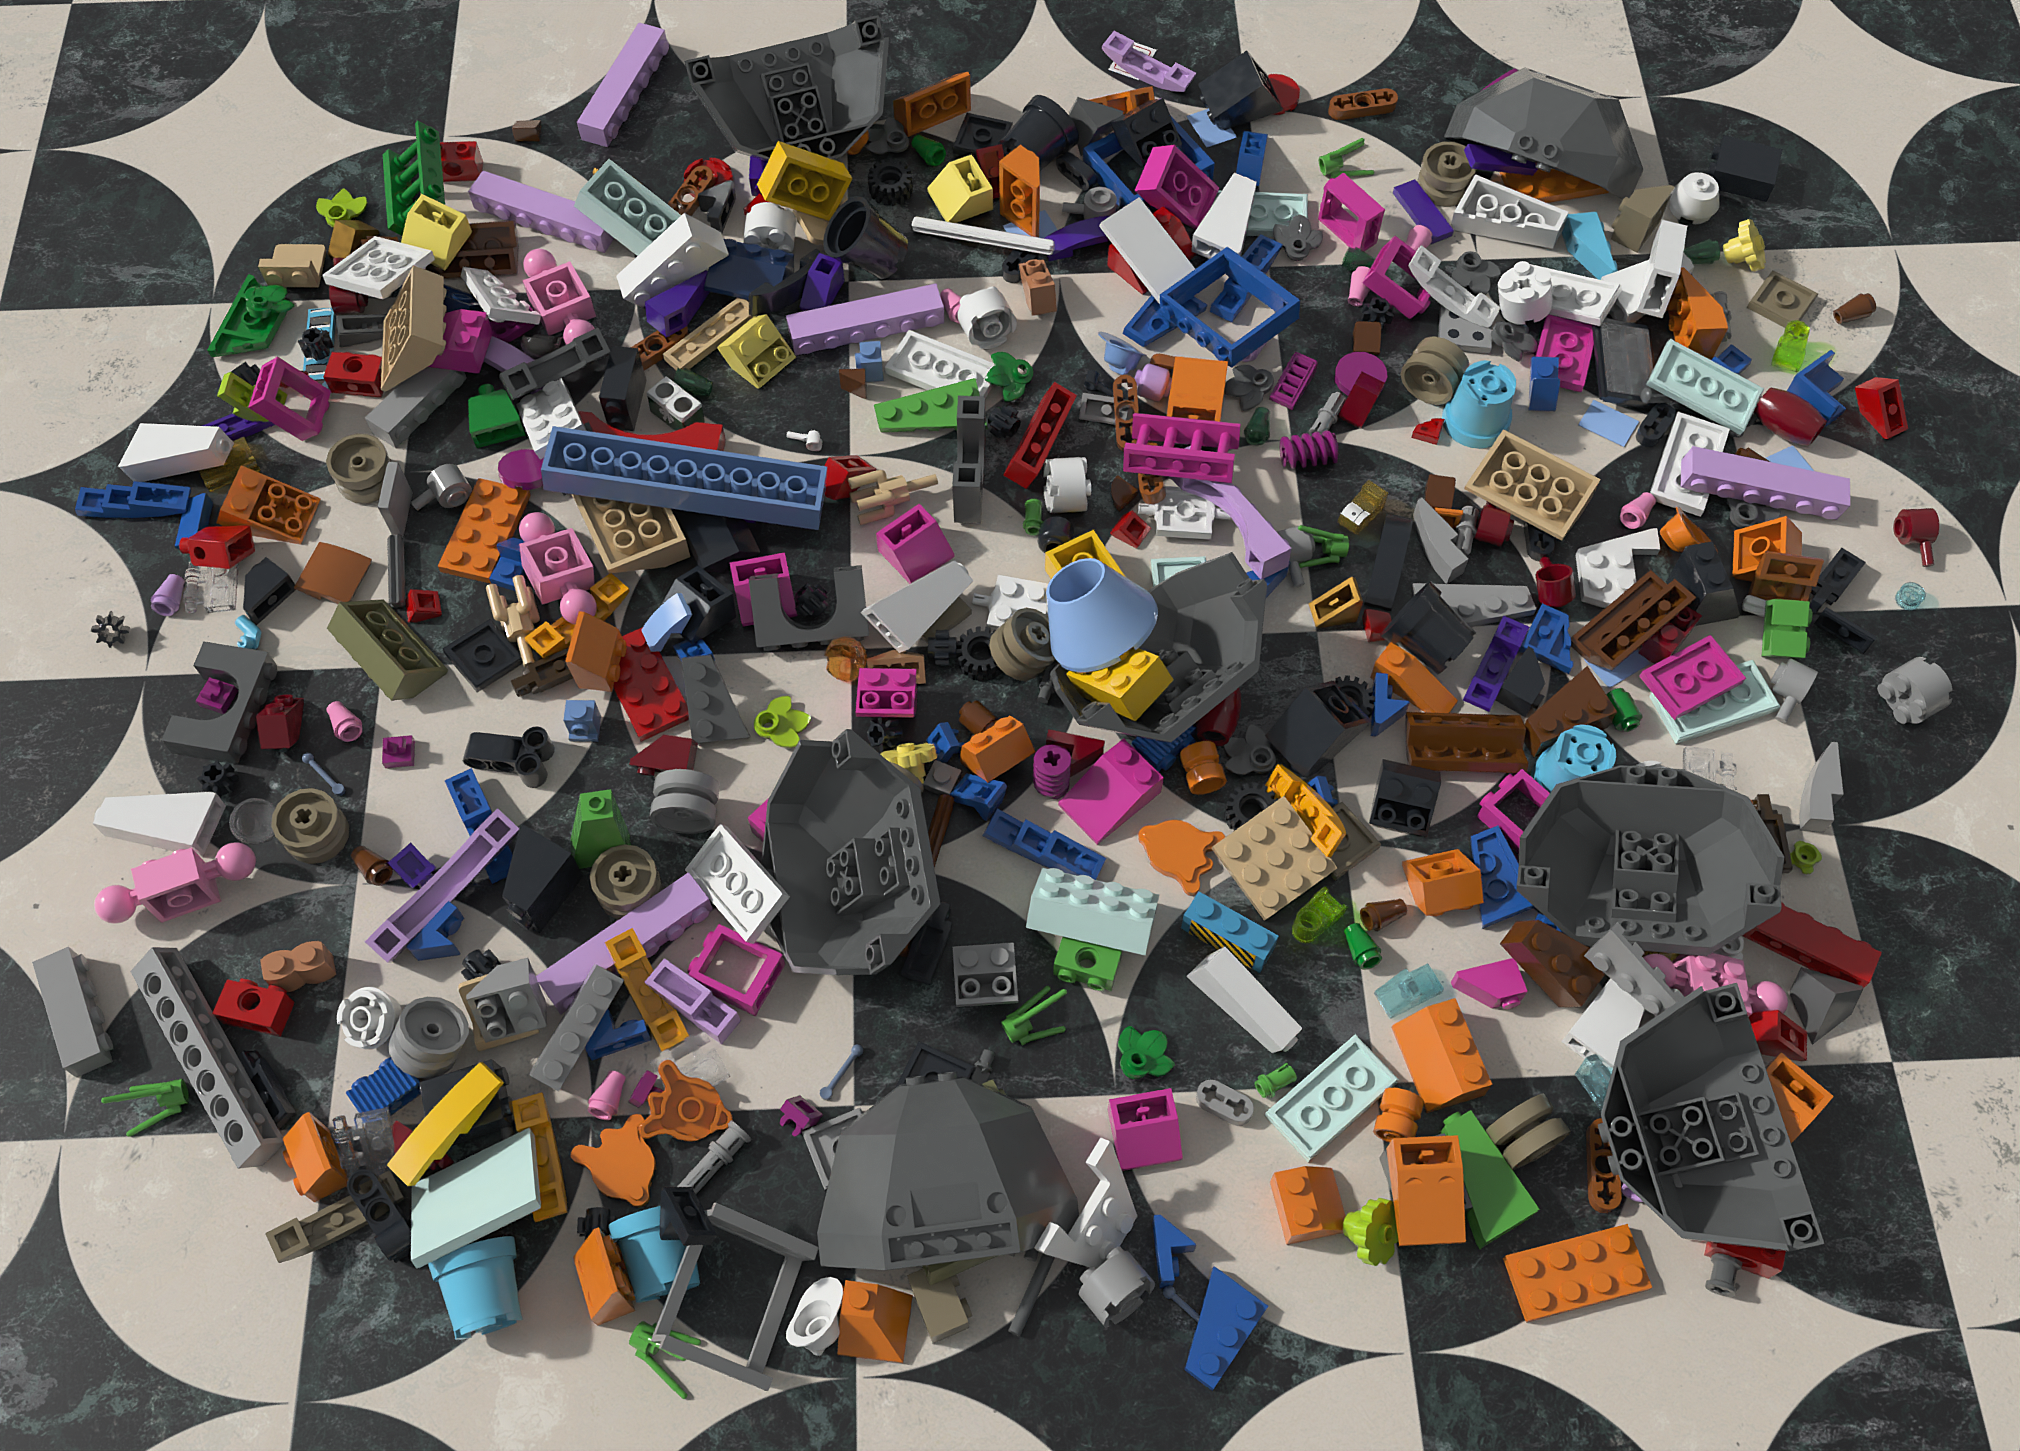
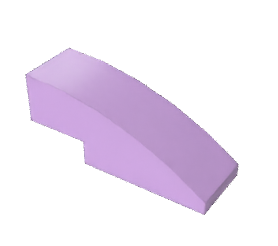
(693, 1001)

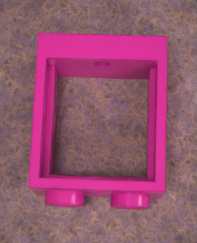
(1353, 233)
(1376, 280)
(264, 401)
(1494, 817)
(762, 983)

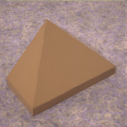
(902, 660)

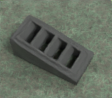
(350, 329)

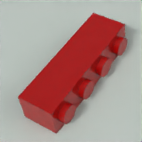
(1040, 435)
(1816, 946)

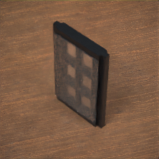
(1623, 361)

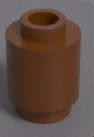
(976, 717)

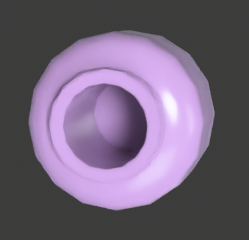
(1153, 382)

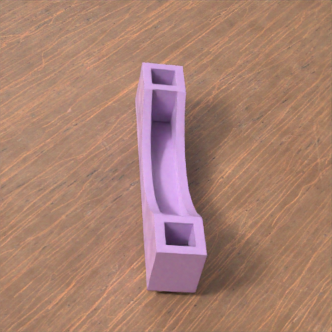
(1264, 547)
(444, 886)

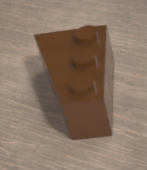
(1577, 703)
(1553, 962)

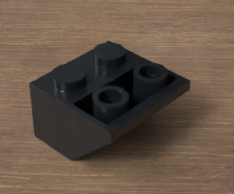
(1145, 128)
(708, 600)
(1405, 797)

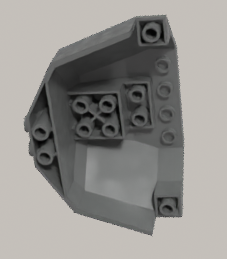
(799, 92)
(1554, 127)
(1205, 638)
(1657, 854)
(851, 855)
(1701, 1106)
(941, 1179)

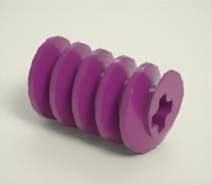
(1308, 448)
(1052, 771)

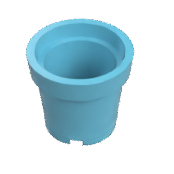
(1477, 421)
(1582, 746)
(647, 1258)
(479, 1286)

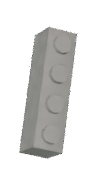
(412, 403)
(73, 1012)
(576, 1027)

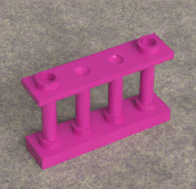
(1181, 462)

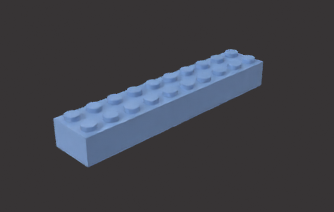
(684, 478)

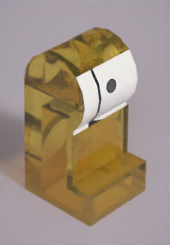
(1363, 507)

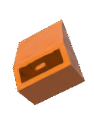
(1696, 316)
(1197, 389)
(268, 507)
(1796, 1094)
(1427, 1190)
(603, 1279)

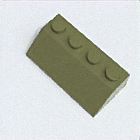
(385, 648)

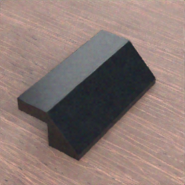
(716, 539)

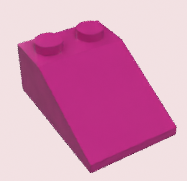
(1176, 184)
(466, 340)
(1111, 791)

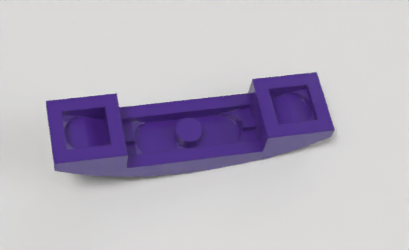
(1076, 236)
(1496, 663)

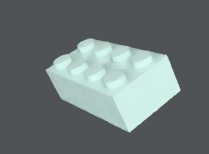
(624, 207)
(1092, 910)

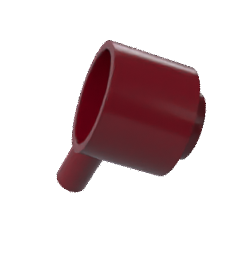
(346, 301)
(1494, 525)
(1920, 528)
(1555, 583)

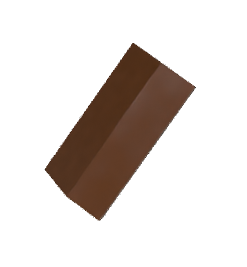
(489, 247)
(1630, 620)
(1465, 742)

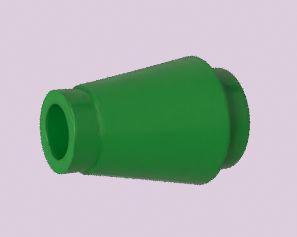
(930, 150)
(1362, 947)

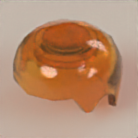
(845, 658)

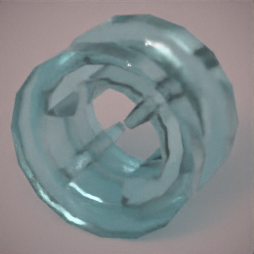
(1906, 602)

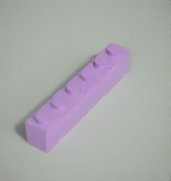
(623, 85)
(537, 210)
(865, 319)
(1765, 483)
(654, 922)

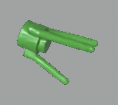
(1333, 161)
(1332, 544)
(1018, 1022)
(168, 1094)
(642, 1342)

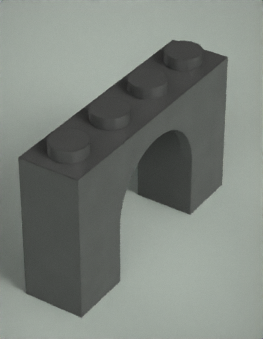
(572, 357)
(969, 469)
(776, 628)
(227, 735)

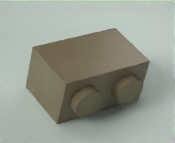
(940, 1305)

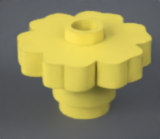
(1746, 247)
(912, 757)

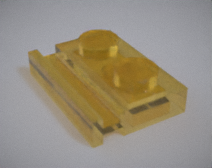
(225, 474)

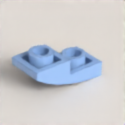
(667, 619)

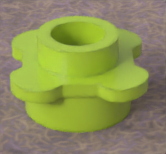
(1810, 852)

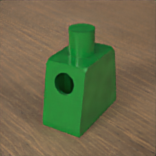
(493, 417)

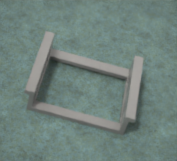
(795, 1252)

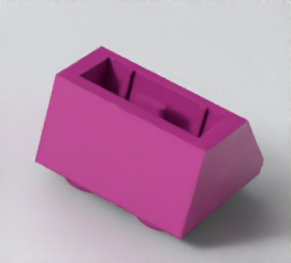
(914, 544)
(763, 565)
(886, 692)
(1145, 1129)

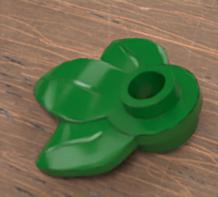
(264, 301)
(1006, 375)
(1146, 1050)

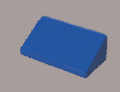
(195, 518)

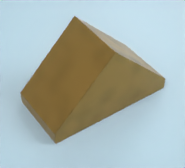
(347, 237)
(1338, 605)

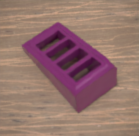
(1300, 366)

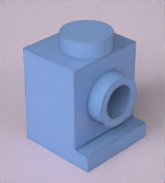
(871, 360)
(582, 720)

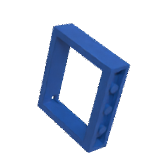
(1095, 153)
(1251, 279)

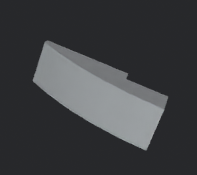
(1438, 542)
(1821, 791)

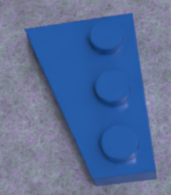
(1149, 323)
(1498, 877)
(1222, 1328)

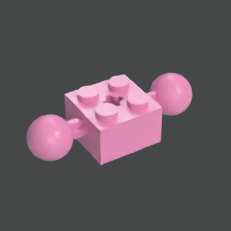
(557, 295)
(557, 566)
(175, 884)
(1715, 971)

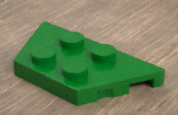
(241, 331)

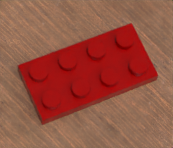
(648, 689)

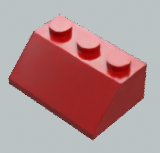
(1175, 230)

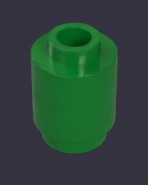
(1628, 714)

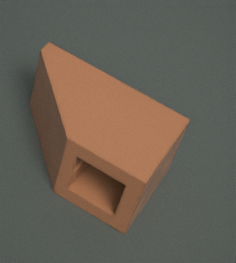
(1038, 287)

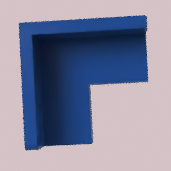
(1816, 383)

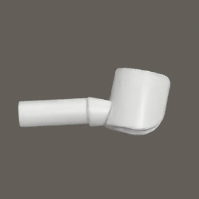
(813, 439)

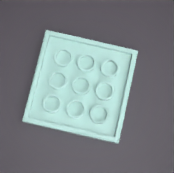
(474, 1198)

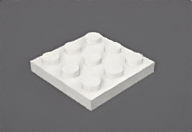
(378, 267)

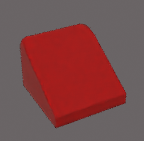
(1131, 529)
(422, 605)
(1375, 623)

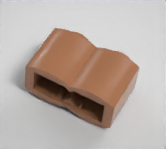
(304, 964)

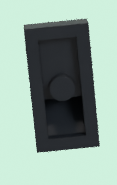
(718, 204)
(684, 1217)

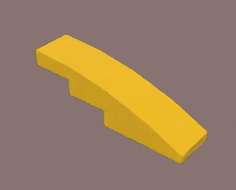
(444, 1123)

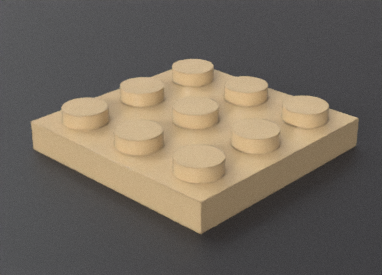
(1273, 858)

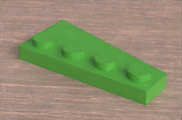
(924, 410)

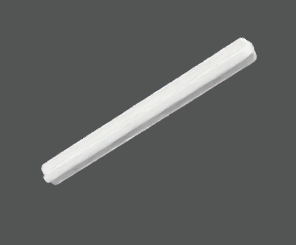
(983, 235)

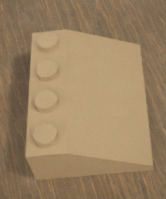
(413, 327)
(1533, 484)
(632, 534)

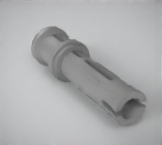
(719, 1154)

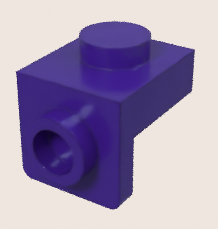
(412, 866)

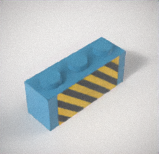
(1226, 928)

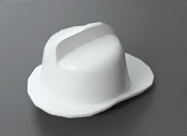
(816, 1317)

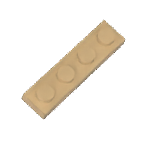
(708, 335)

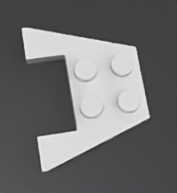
(1608, 567)
(1102, 1221)

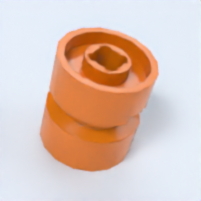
(1203, 767)
(1399, 1113)

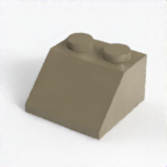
(1640, 216)

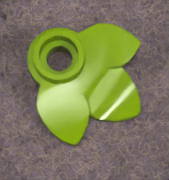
(341, 207)
(785, 722)

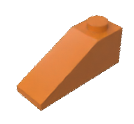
(1413, 681)

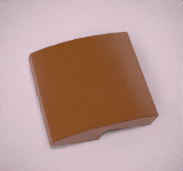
(333, 573)
(1785, 576)

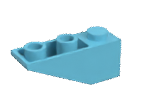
(1587, 243)

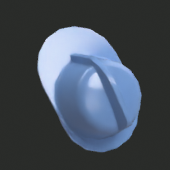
(1120, 354)

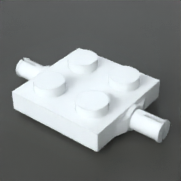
(1183, 514)
(1011, 595)

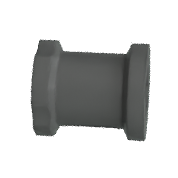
(1723, 1275)

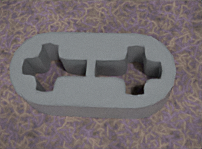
(1220, 1108)

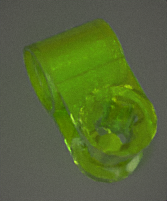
(1791, 347)
(1321, 912)

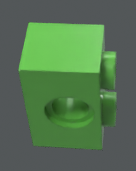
(1099, 976)

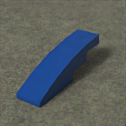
(1234, 297)
(133, 502)
(474, 811)
(1043, 847)

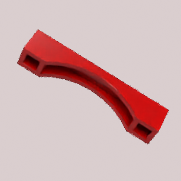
(696, 435)

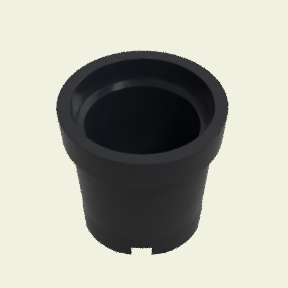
(1043, 130)
(864, 238)
(1429, 629)

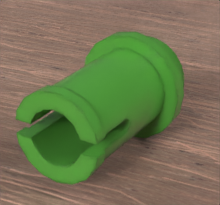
(1033, 516)
(1275, 1080)

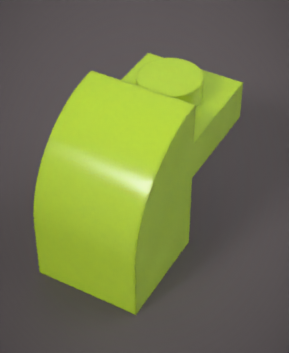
(239, 393)

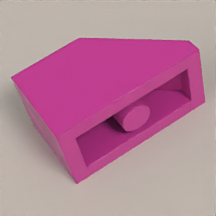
(1492, 984)

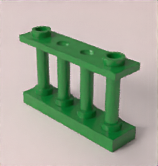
(399, 175)

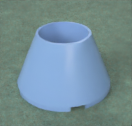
(1096, 615)

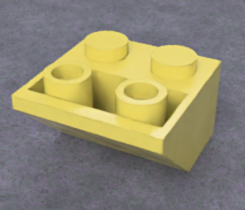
(961, 190)
(436, 229)
(757, 351)

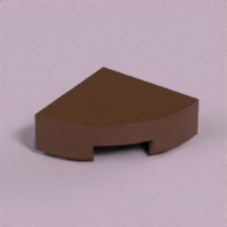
(1122, 493)

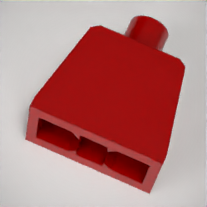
(219, 546)

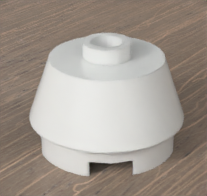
(1695, 198)
(368, 1017)

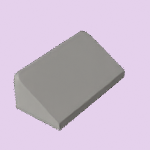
(1101, 409)

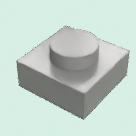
(942, 778)

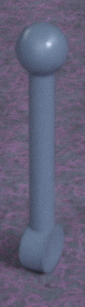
(338, 789)
(826, 1092)
(1170, 1293)

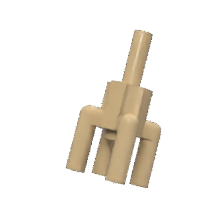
(885, 493)
(516, 618)

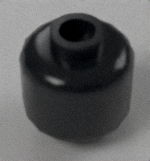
(1054, 532)

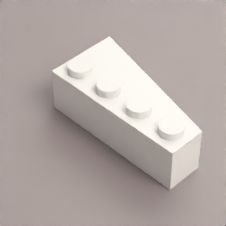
(1507, 215)
(672, 258)

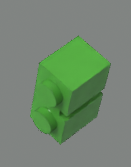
(1785, 629)

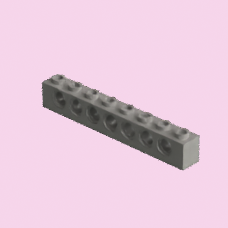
(207, 1057)

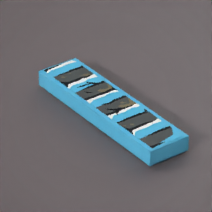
(324, 320)

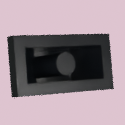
(265, 589)
(1523, 685)

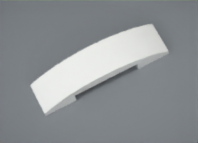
(1450, 293)

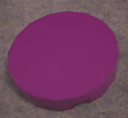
(1352, 364)
(521, 469)

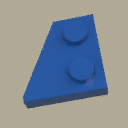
(1550, 638)

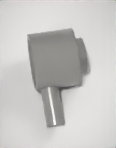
(1097, 203)
(447, 486)
(1302, 546)
(1793, 683)

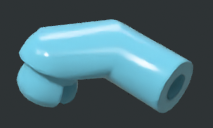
(251, 633)

